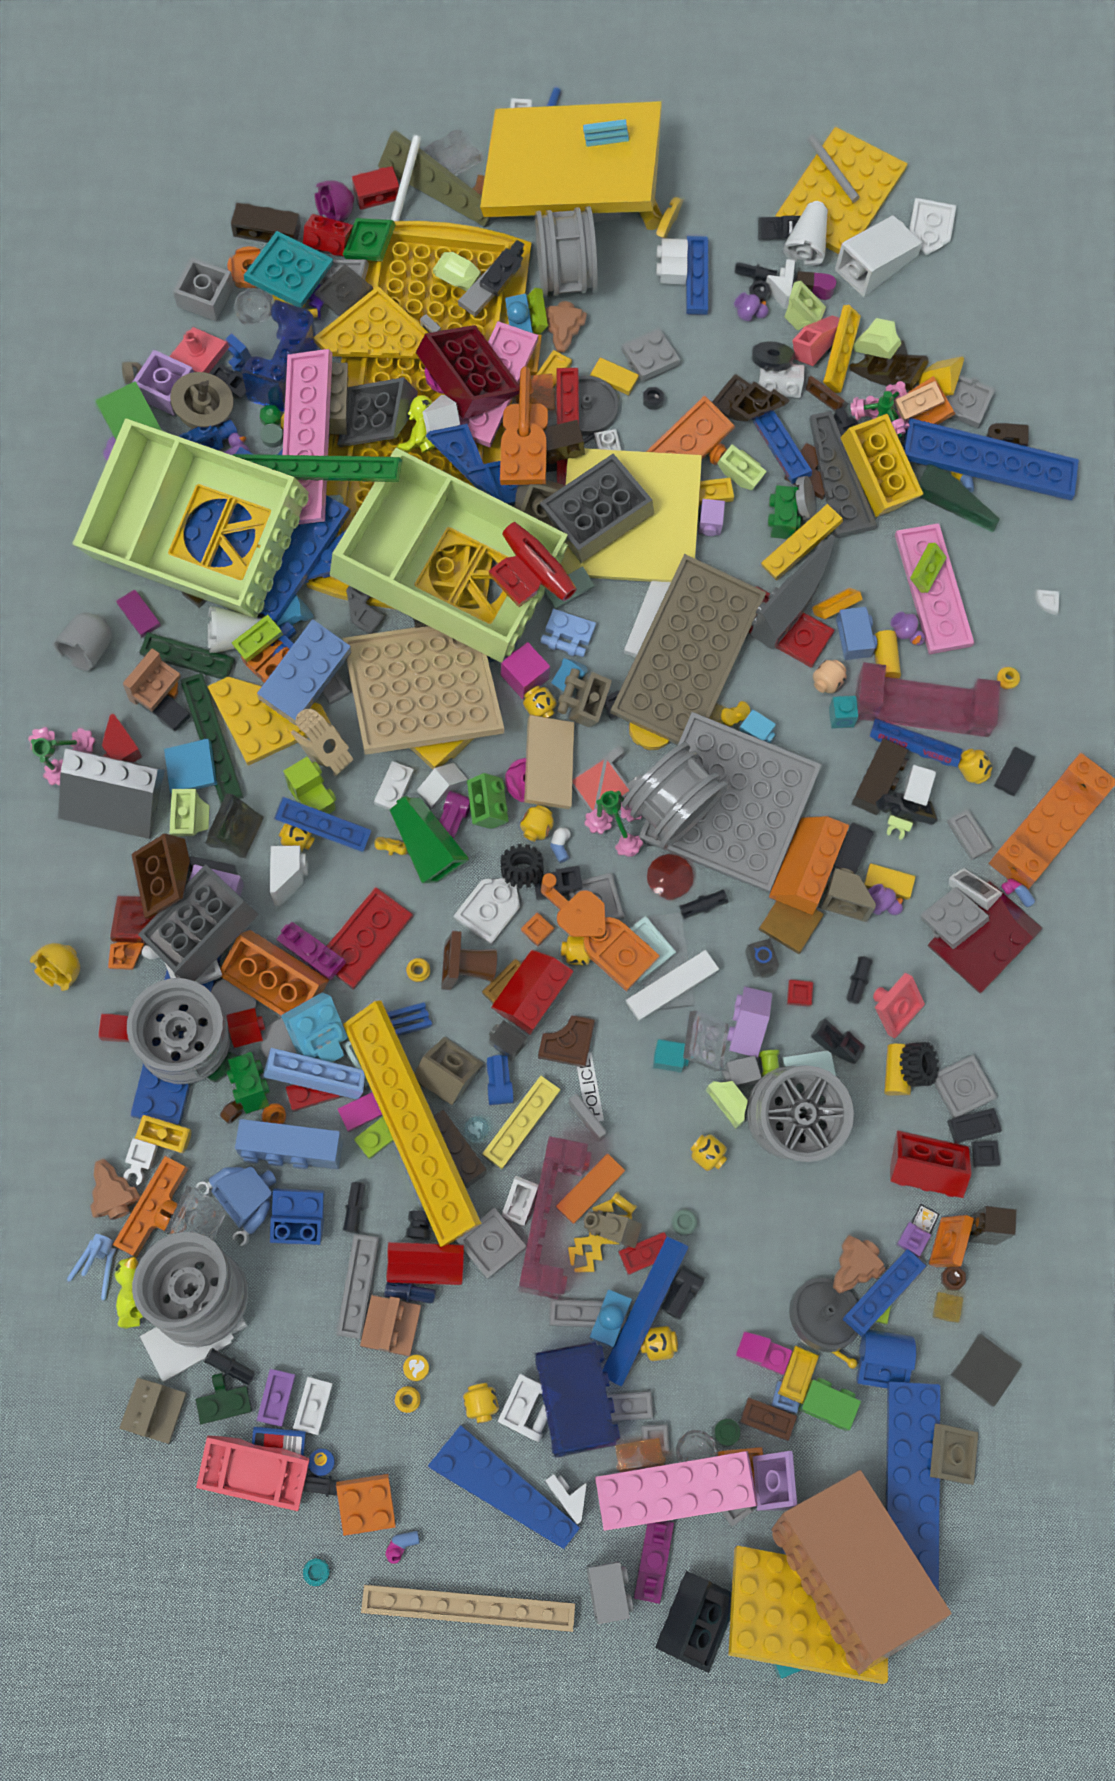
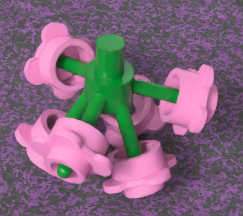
(884, 405)

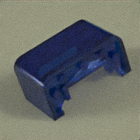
(267, 378)
(576, 1399)

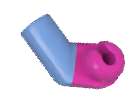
(1021, 890)
(398, 1545)

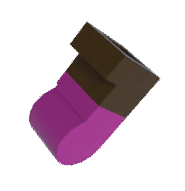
(820, 284)

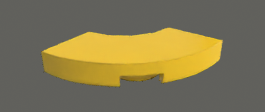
(669, 217)

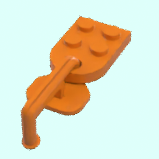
(524, 439)
(619, 953)

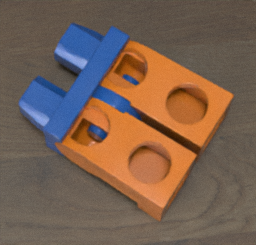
(267, 660)

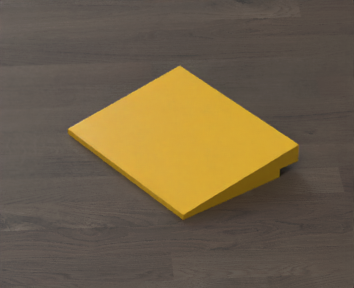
(543, 160)

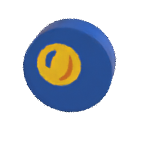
(321, 1462)

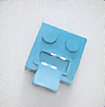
(316, 1028)

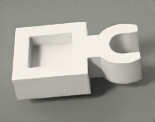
(141, 1156)

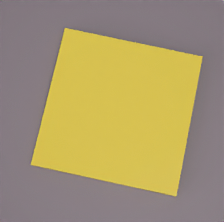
(658, 543)

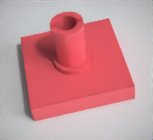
(200, 350)
(898, 1004)

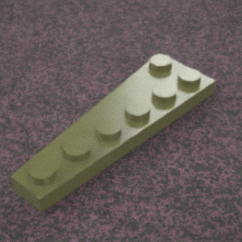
(433, 178)

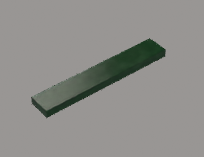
(209, 728)

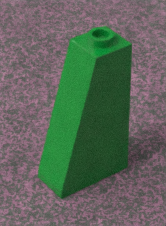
(426, 840)

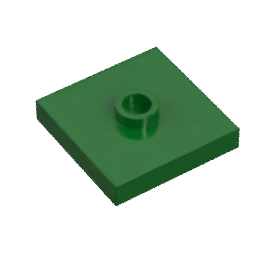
(369, 239)

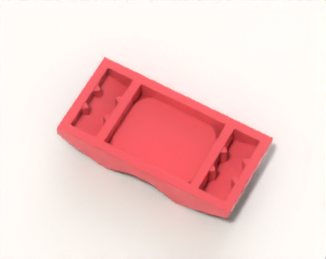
(253, 1472)

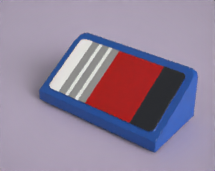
(280, 1438)

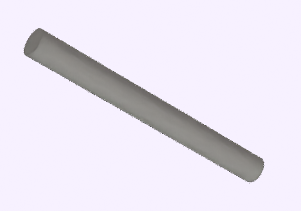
(852, 194)

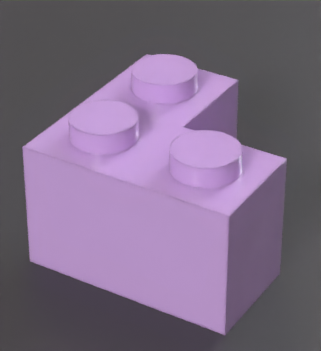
(751, 1019)

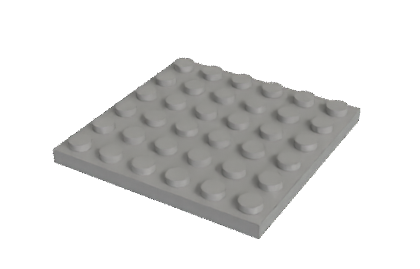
(757, 814)

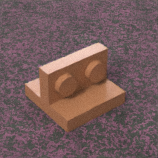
(150, 681)
(390, 1325)

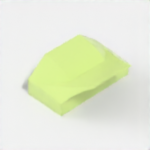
(456, 270)
(803, 307)
(878, 339)
(741, 468)
(188, 813)
(729, 1100)

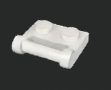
(520, 1407)

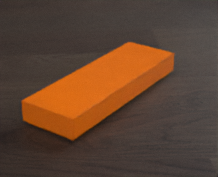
(590, 1189)

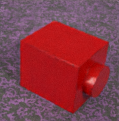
(245, 1027)

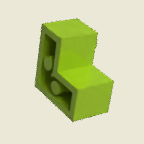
(306, 786)

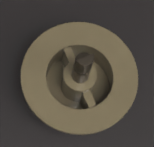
(201, 400)

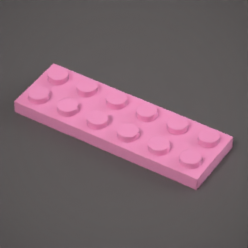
(514, 349)
(940, 609)
(676, 1491)

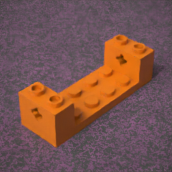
(1053, 821)

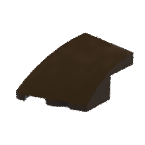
(890, 371)
(747, 401)

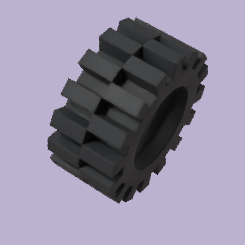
(522, 876)
(919, 1064)

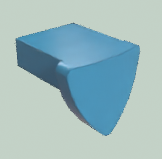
(295, 612)
(564, 671)

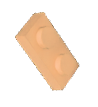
(919, 401)

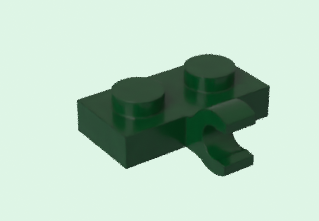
(223, 1403)

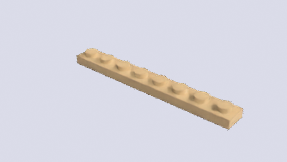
(468, 1608)

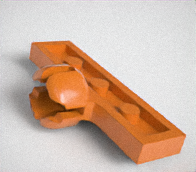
(153, 1207)

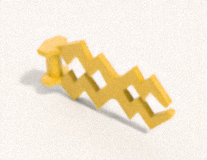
(597, 1241)

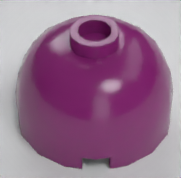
(334, 200)

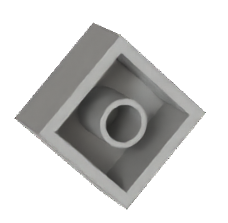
(203, 289)
(608, 1592)

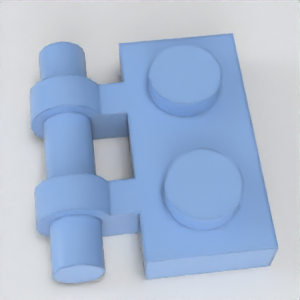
(570, 628)

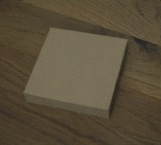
(954, 1454)

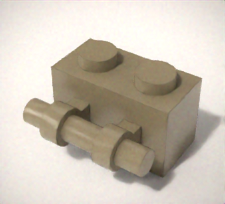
(588, 700)

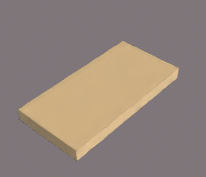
(549, 762)

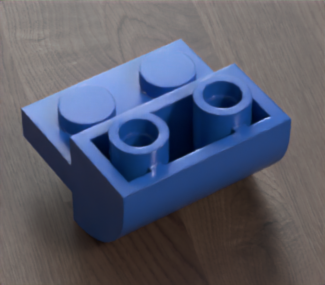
(297, 1216)
(885, 1358)

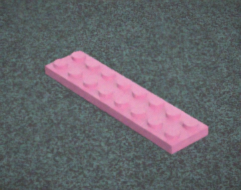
(308, 420)

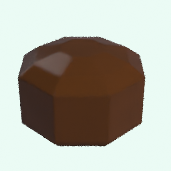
(231, 1112)
(953, 1278)

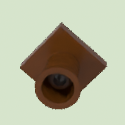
(466, 962)

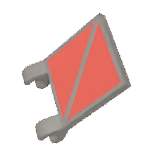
(600, 778)

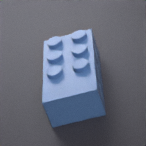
(304, 671)
(288, 1145)

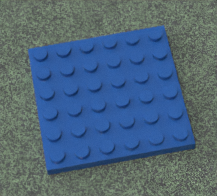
(298, 560)

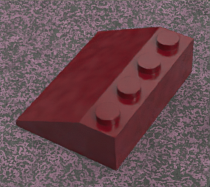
(467, 369)

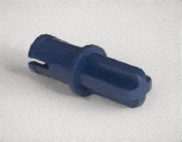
(409, 1292)

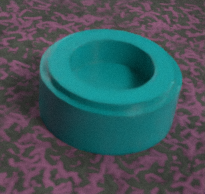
(316, 1572)

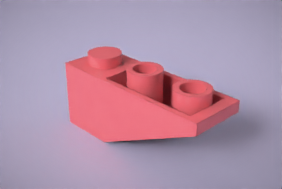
(815, 340)

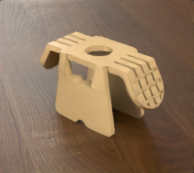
(318, 732)

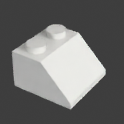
(286, 872)

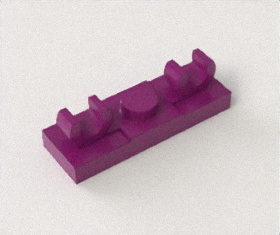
(310, 950)
(653, 1561)

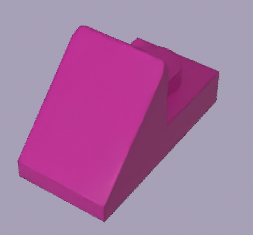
(763, 1352)

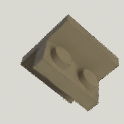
(153, 1410)

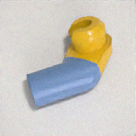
(967, 481)

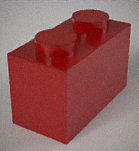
(375, 187)

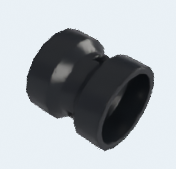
(418, 1226)

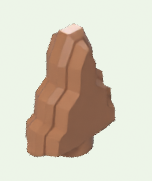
(564, 323)
(111, 1193)
(858, 1264)

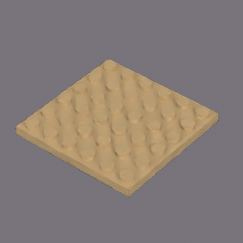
(420, 690)

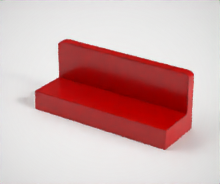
(425, 1263)

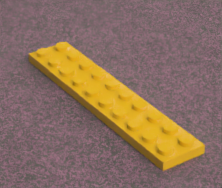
(411, 1124)

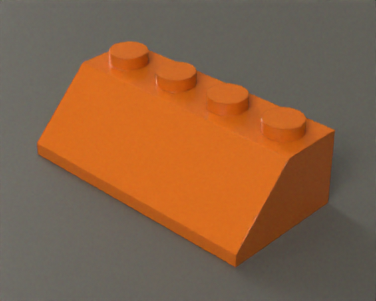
(809, 862)
(270, 973)

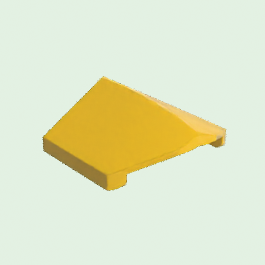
(945, 372)

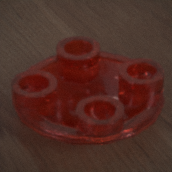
(670, 876)

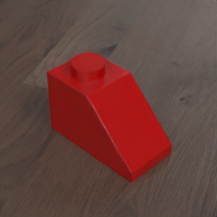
(118, 743)

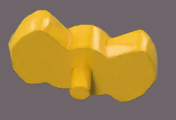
(735, 714)
(390, 845)

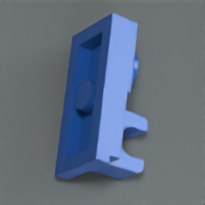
(239, 352)

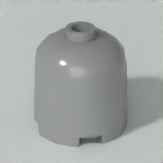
(84, 640)

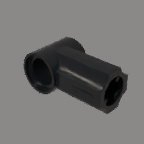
(685, 1287)

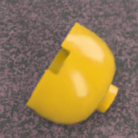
(56, 965)

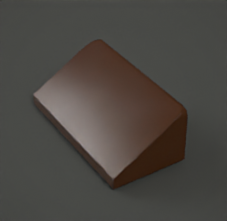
(824, 394)

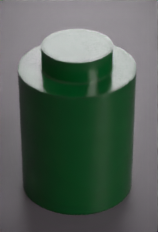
(726, 1432)

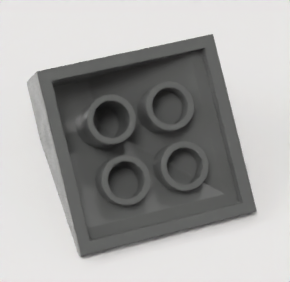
(377, 411)

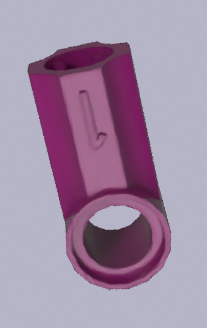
(455, 809)

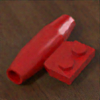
(530, 568)

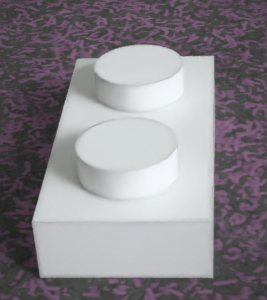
(393, 785)
(313, 1406)

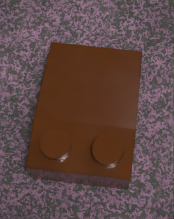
(161, 872)

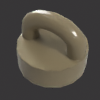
(127, 371)

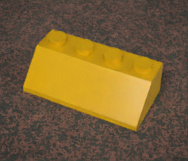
(881, 465)

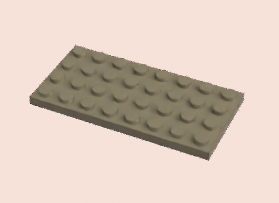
(687, 649)

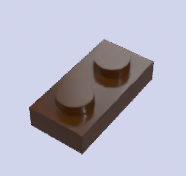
(768, 1419)

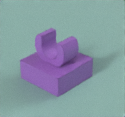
(913, 1239)

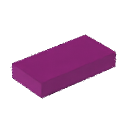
(138, 613)

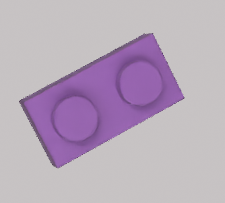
(276, 1397)

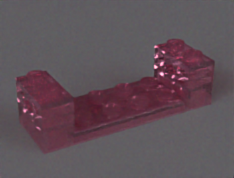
(927, 704)
(562, 1157)

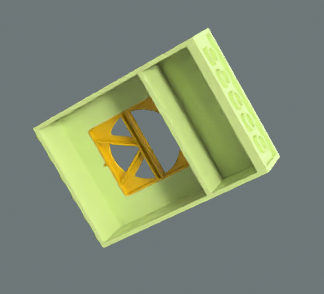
(153, 489)
(412, 520)

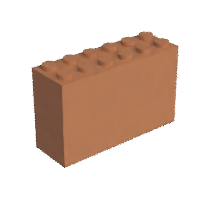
(859, 1572)

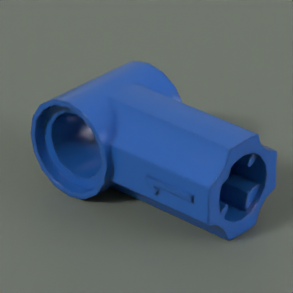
(499, 1086)

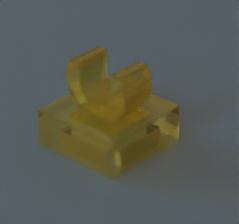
(947, 1307)

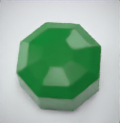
(270, 415)

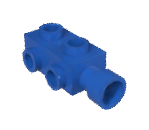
(211, 436)

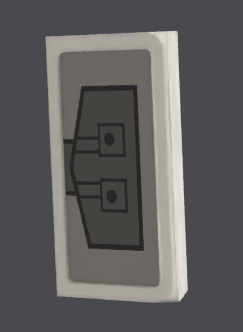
(975, 888)

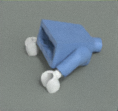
(242, 1196)

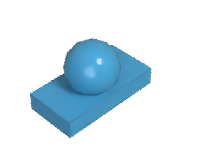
(518, 312)
(610, 1318)

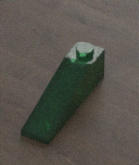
(949, 494)

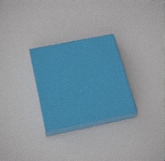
(190, 765)

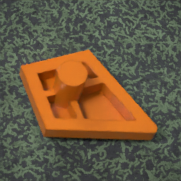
(124, 955)

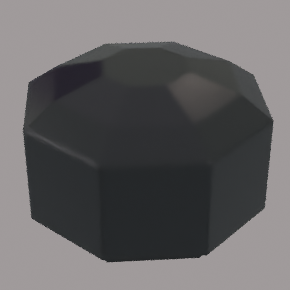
(760, 289)
(653, 398)

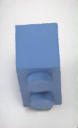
(856, 633)

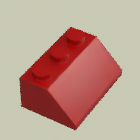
(532, 990)
(930, 1164)

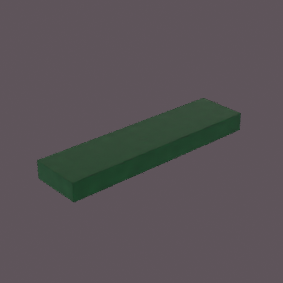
(188, 656)

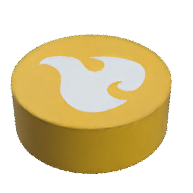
(416, 1368)

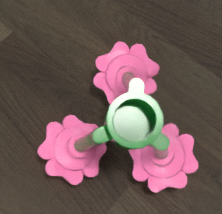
(44, 744)
(600, 821)

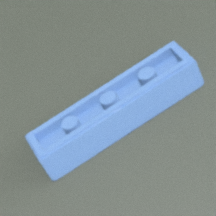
(314, 1073)

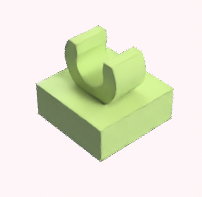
(899, 823)

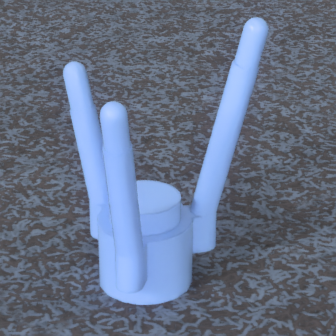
(96, 1248)

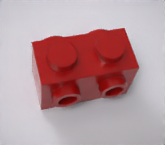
(326, 234)

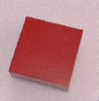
(799, 993)

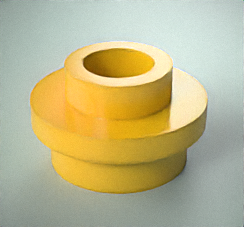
(1006, 683)
(418, 962)
(399, 1399)

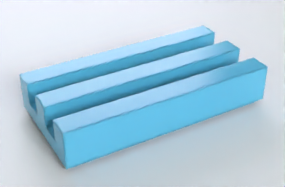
(609, 133)

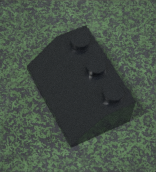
(696, 1622)

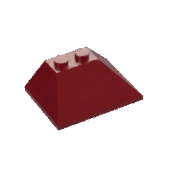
(990, 947)

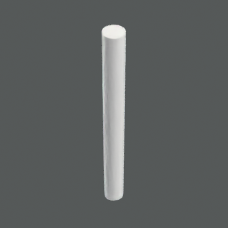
(406, 178)

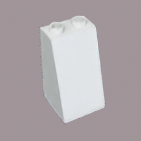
(877, 254)

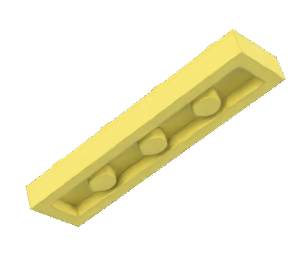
(521, 1122)

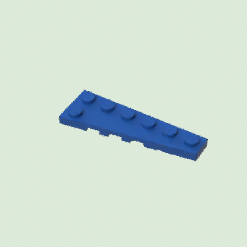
(485, 1475)

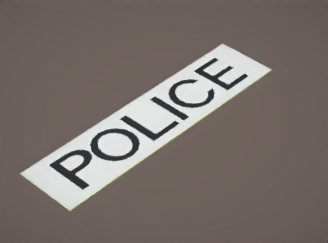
(590, 1088)

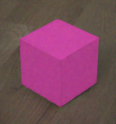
(525, 670)

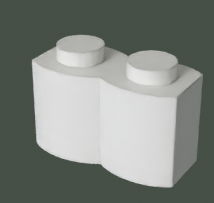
(673, 261)

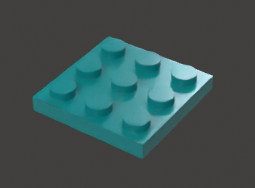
(288, 269)

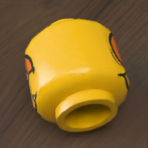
(537, 823)

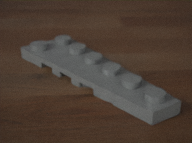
(839, 478)

